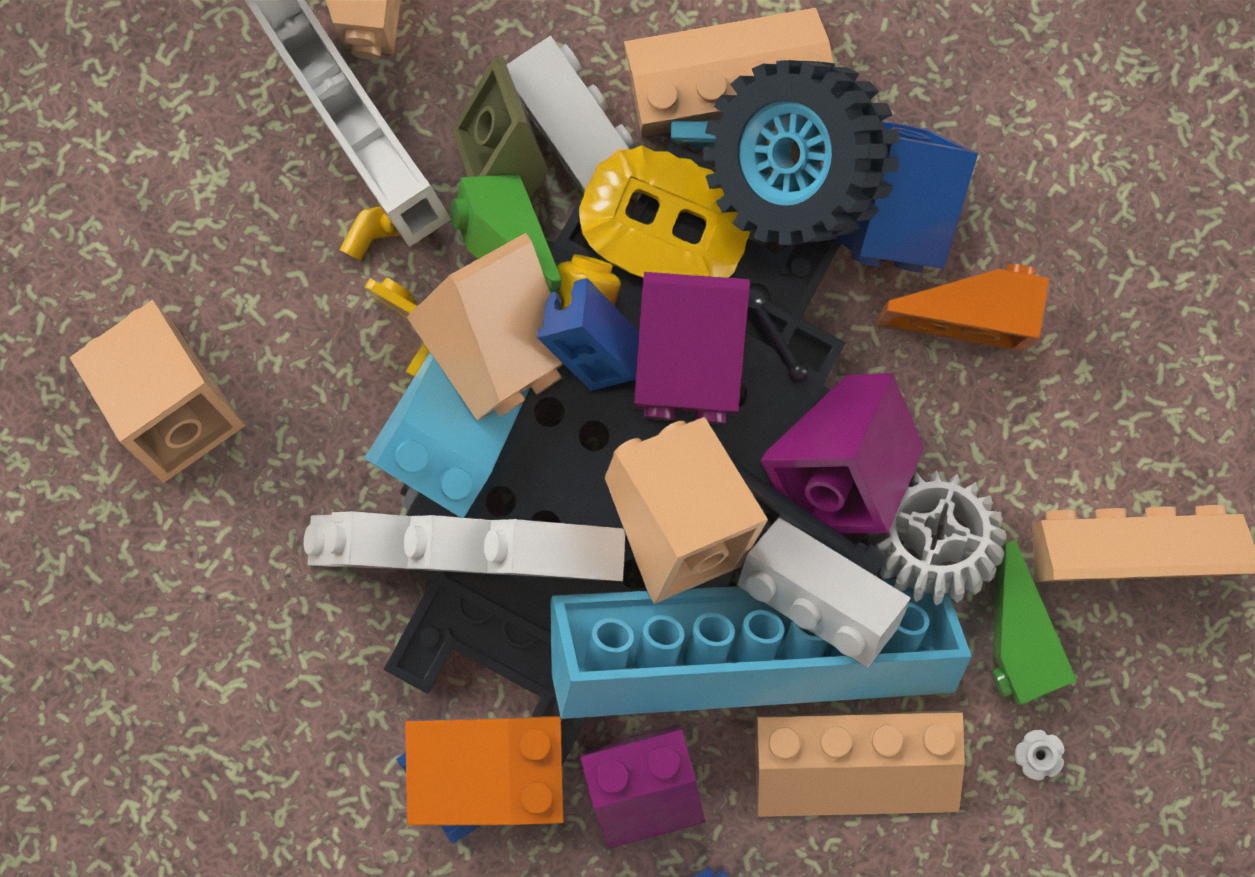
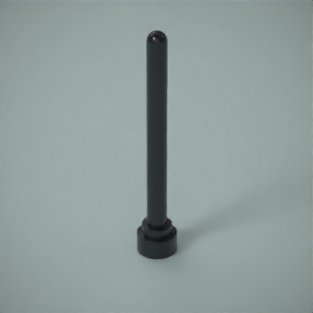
(866, 557)

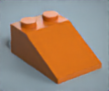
(986, 309)
(484, 771)

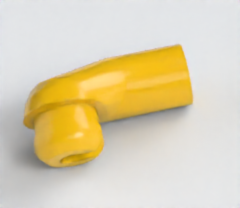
(368, 225)

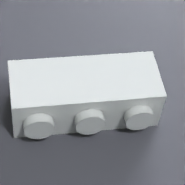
(566, 110)
(823, 591)

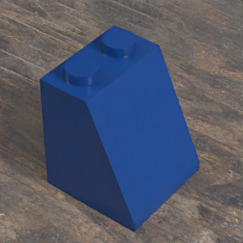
(923, 206)

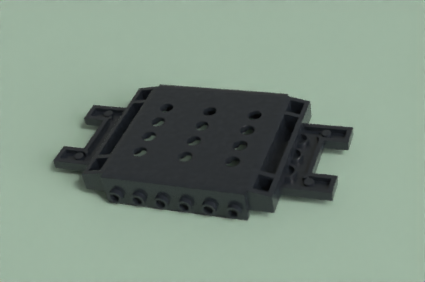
(508, 617)

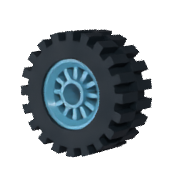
(790, 202)

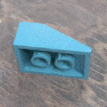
(438, 442)

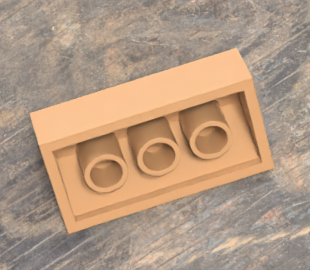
(689, 70)
(1142, 546)
(859, 763)

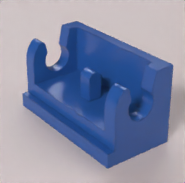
(591, 337)

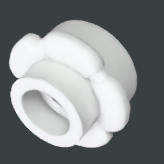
(1026, 755)

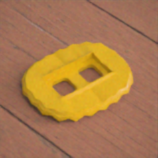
(678, 188)

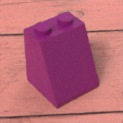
(691, 346)
(849, 455)
(642, 786)

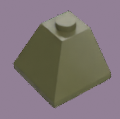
(496, 132)

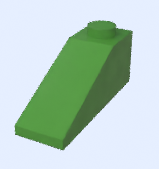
(496, 212)
(1024, 640)

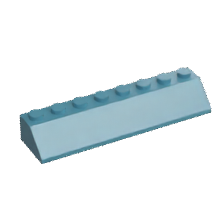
(733, 651)

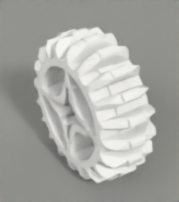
(979, 550)

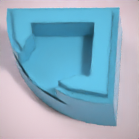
(692, 133)

